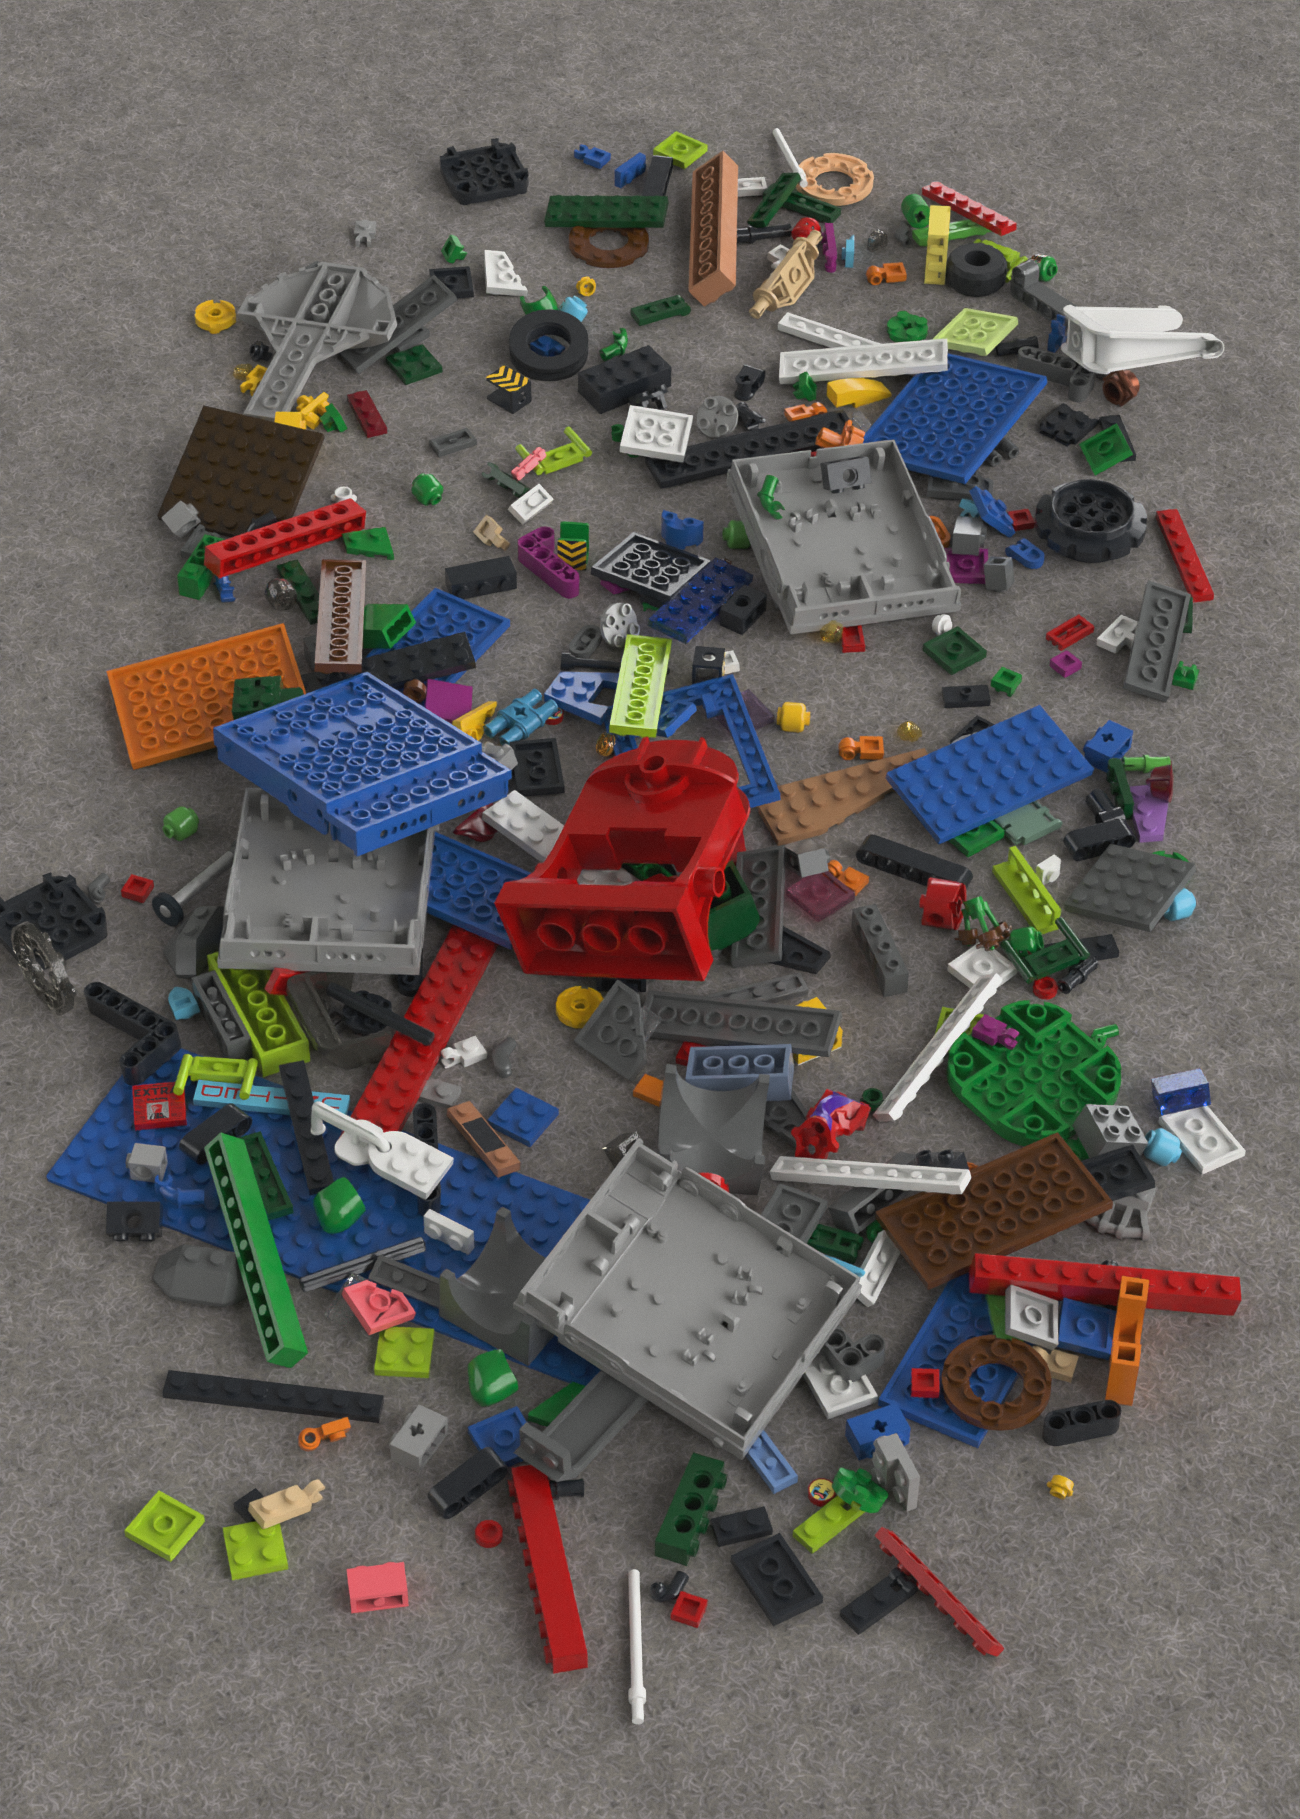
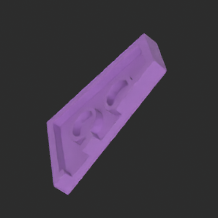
(1148, 814)

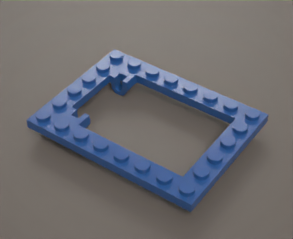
(723, 698)

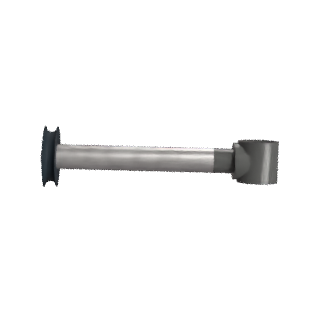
(169, 907)

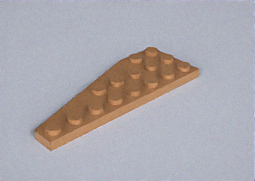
(825, 800)

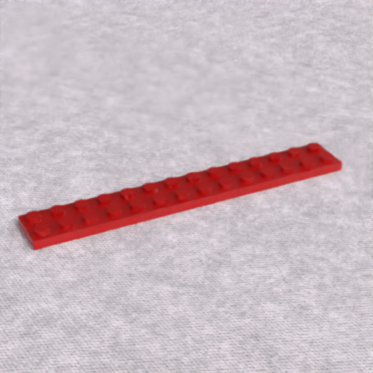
(436, 1007)

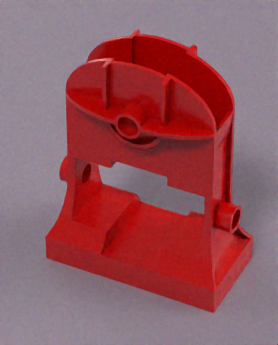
(645, 807)

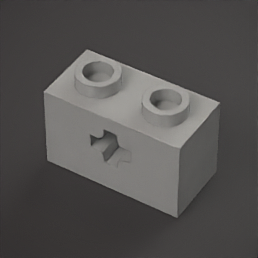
(418, 1438)

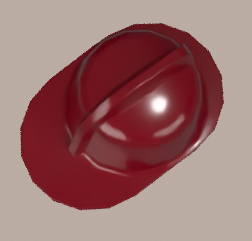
(1161, 782)

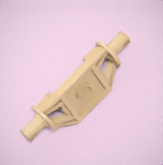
(789, 277)

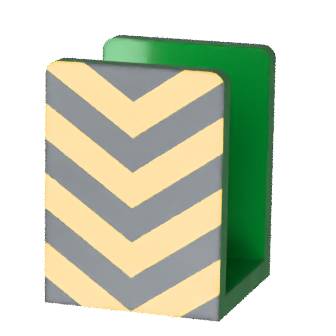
(574, 544)

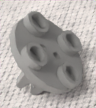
(708, 414)
(623, 618)

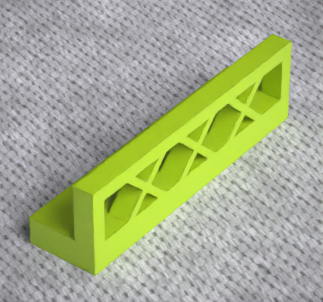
(1027, 892)

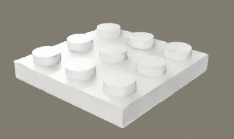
(656, 433)

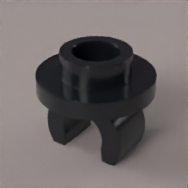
(259, 351)

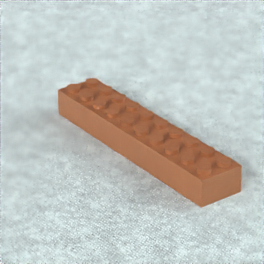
(713, 229)

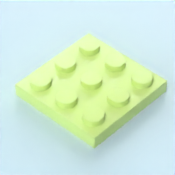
(977, 331)

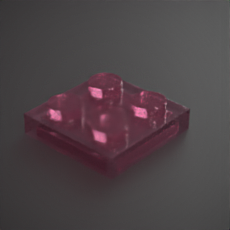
(820, 895)

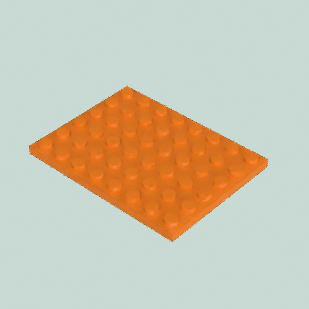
(178, 698)

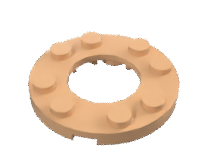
(847, 164)

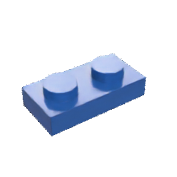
(630, 170)
(674, 717)

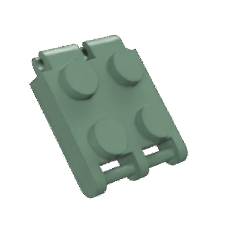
(1028, 823)

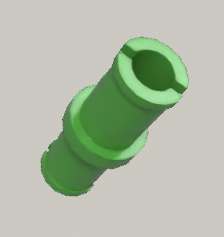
(1144, 763)

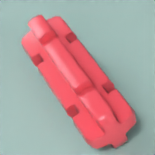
(528, 463)

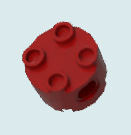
(943, 904)

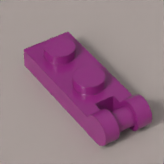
(829, 248)

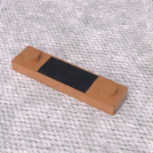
(483, 1139)

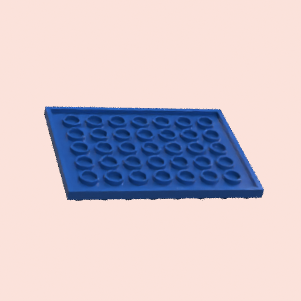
(955, 416)

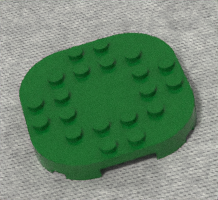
(1038, 1083)

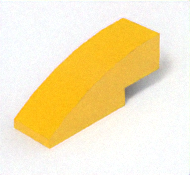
(856, 392)

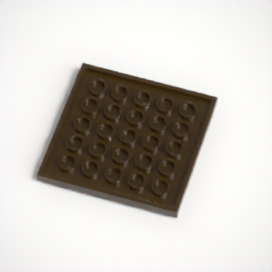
(242, 470)

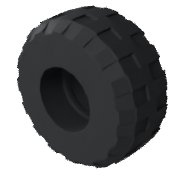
(976, 269)

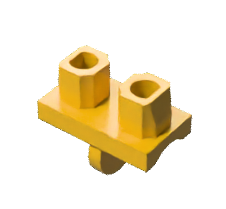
(311, 407)

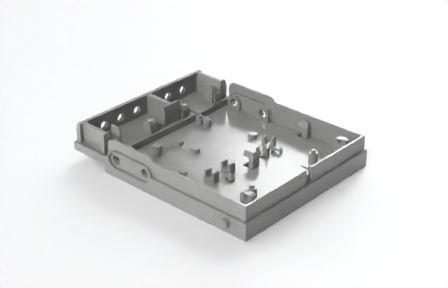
(851, 568)
(318, 906)
(656, 1275)

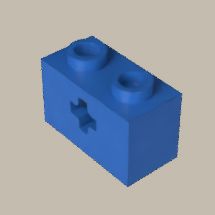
(1109, 742)
(866, 1428)

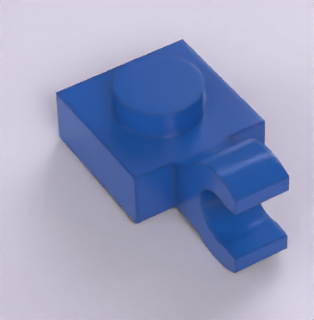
(546, 347)

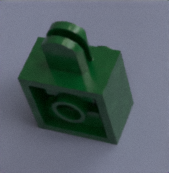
(260, 693)

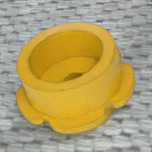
(589, 290)
(1060, 1486)

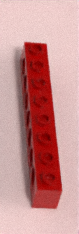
(284, 538)

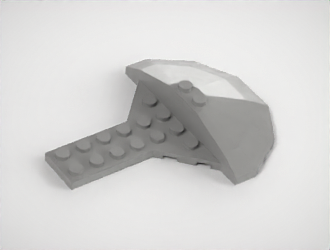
(309, 320)

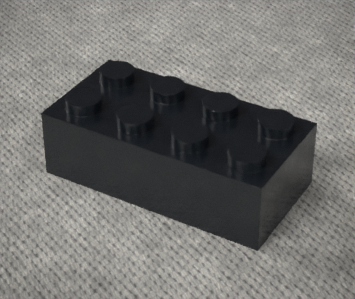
(615, 380)

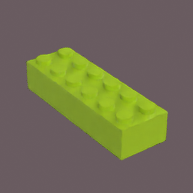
(267, 1017)

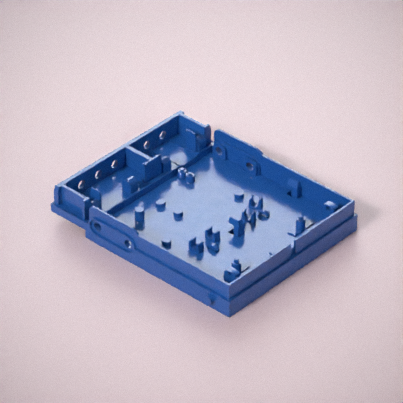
(362, 762)

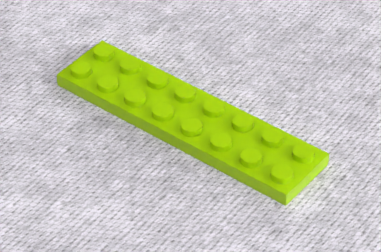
(640, 686)

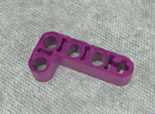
(537, 555)

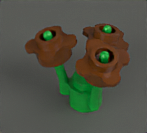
(989, 939)

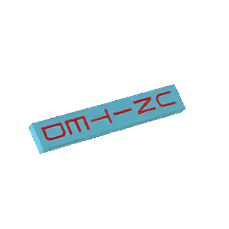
(260, 1099)

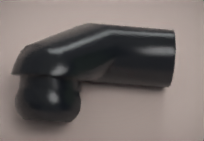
(671, 1591)

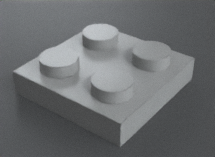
(1031, 1317)

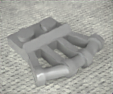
(1135, 1204)

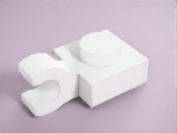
(465, 1052)

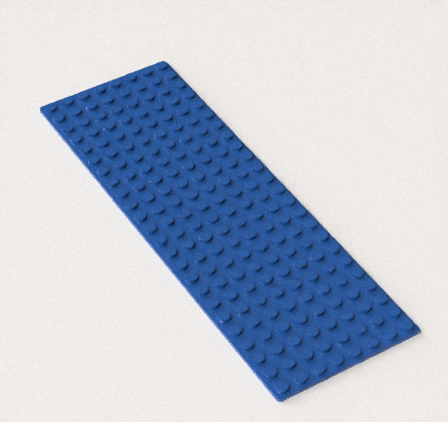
(469, 1195)

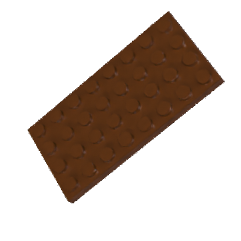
(998, 1213)

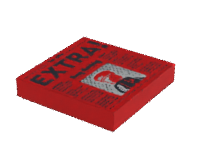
(158, 1106)

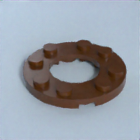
(582, 248)
(990, 1414)

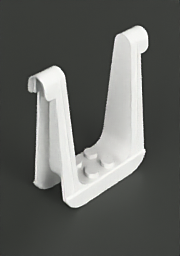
(1132, 338)

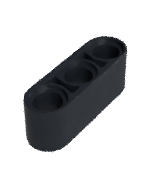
(1095, 839)
(227, 1120)
(1066, 1425)
(468, 1482)

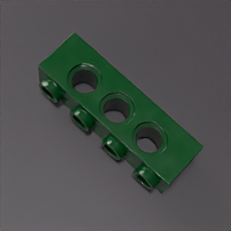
(700, 1472)

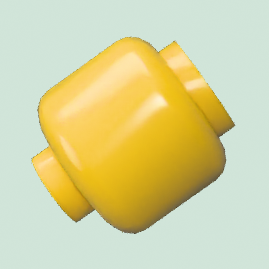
(793, 717)

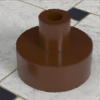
(415, 690)

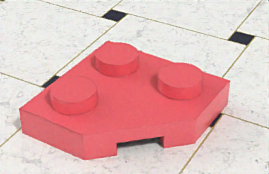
(377, 1307)

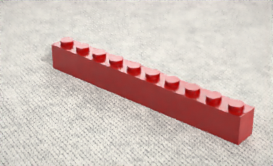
(1102, 1283)

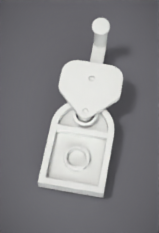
(390, 1154)

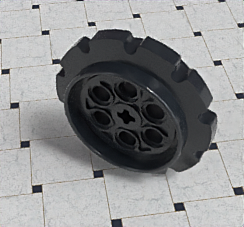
(1090, 521)

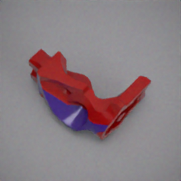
(829, 1119)

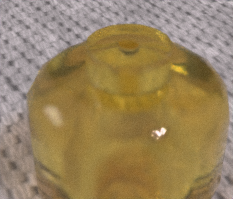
(241, 371)
(831, 632)
(909, 731)

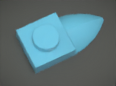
(848, 252)
(182, 1003)

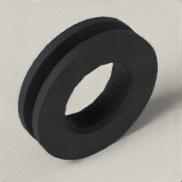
(548, 323)

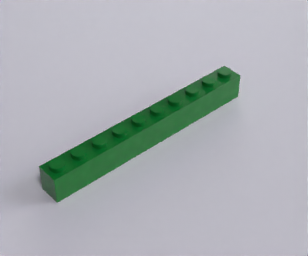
(256, 1251)

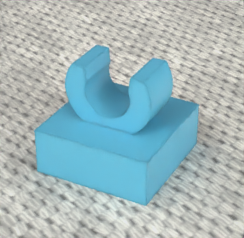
(970, 508)

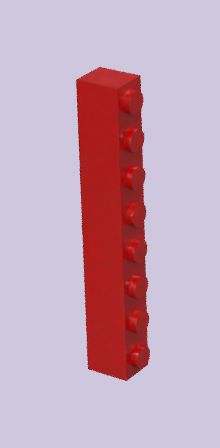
(549, 1570)

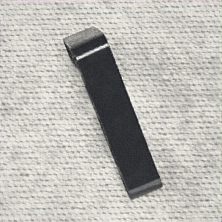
(156, 1034)

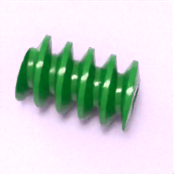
(915, 211)

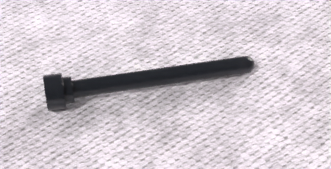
(570, 662)

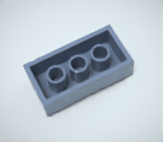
(739, 1066)

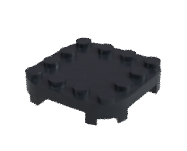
(484, 173)
(60, 911)

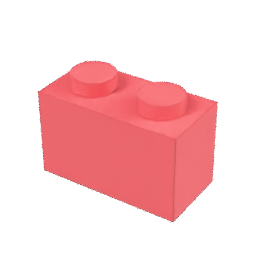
(377, 1587)

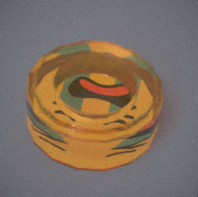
(605, 744)

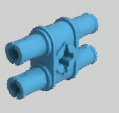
(521, 718)

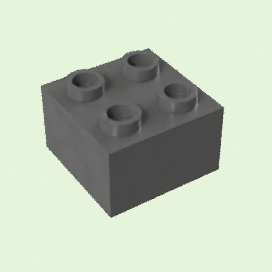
(1108, 1129)

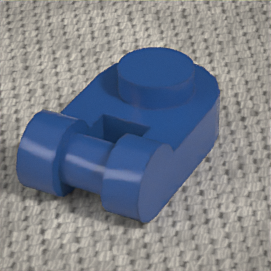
(1026, 554)

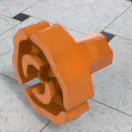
(849, 436)

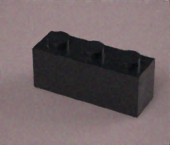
(481, 578)

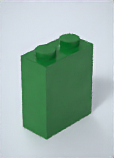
(386, 624)

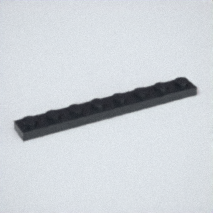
(273, 1396)

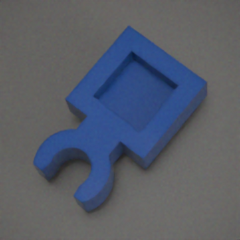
(593, 157)
(1057, 335)

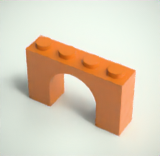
(1126, 1340)

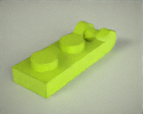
(826, 1524)

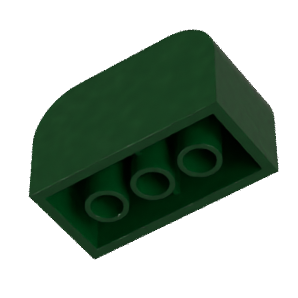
(732, 914)

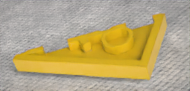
(473, 721)

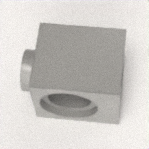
(181, 518)
(147, 1162)

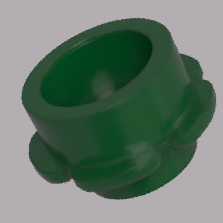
(871, 1095)

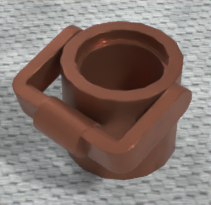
(1120, 387)

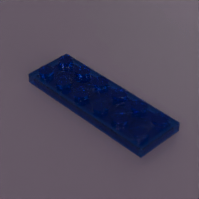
(699, 600)

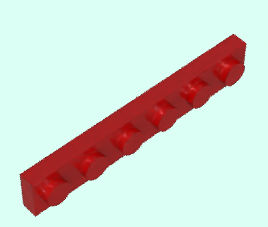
(969, 208)
(1184, 555)
(945, 1600)

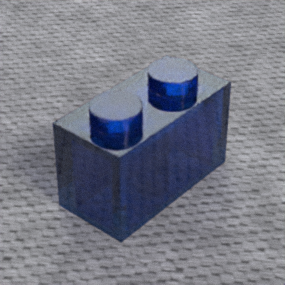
(1180, 1091)

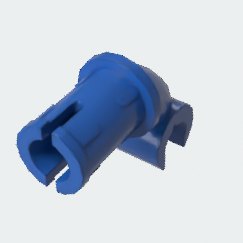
(224, 589)
(178, 1196)

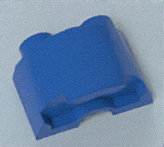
(681, 532)

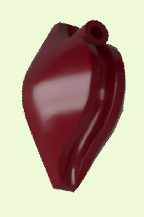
(475, 827)

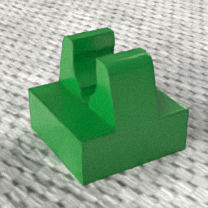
(453, 249)
(805, 387)
(332, 419)
(1185, 676)
(1006, 681)

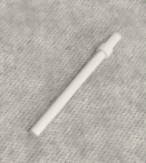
(789, 157)
(637, 1692)

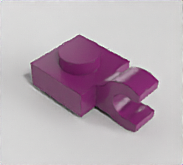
(993, 1031)

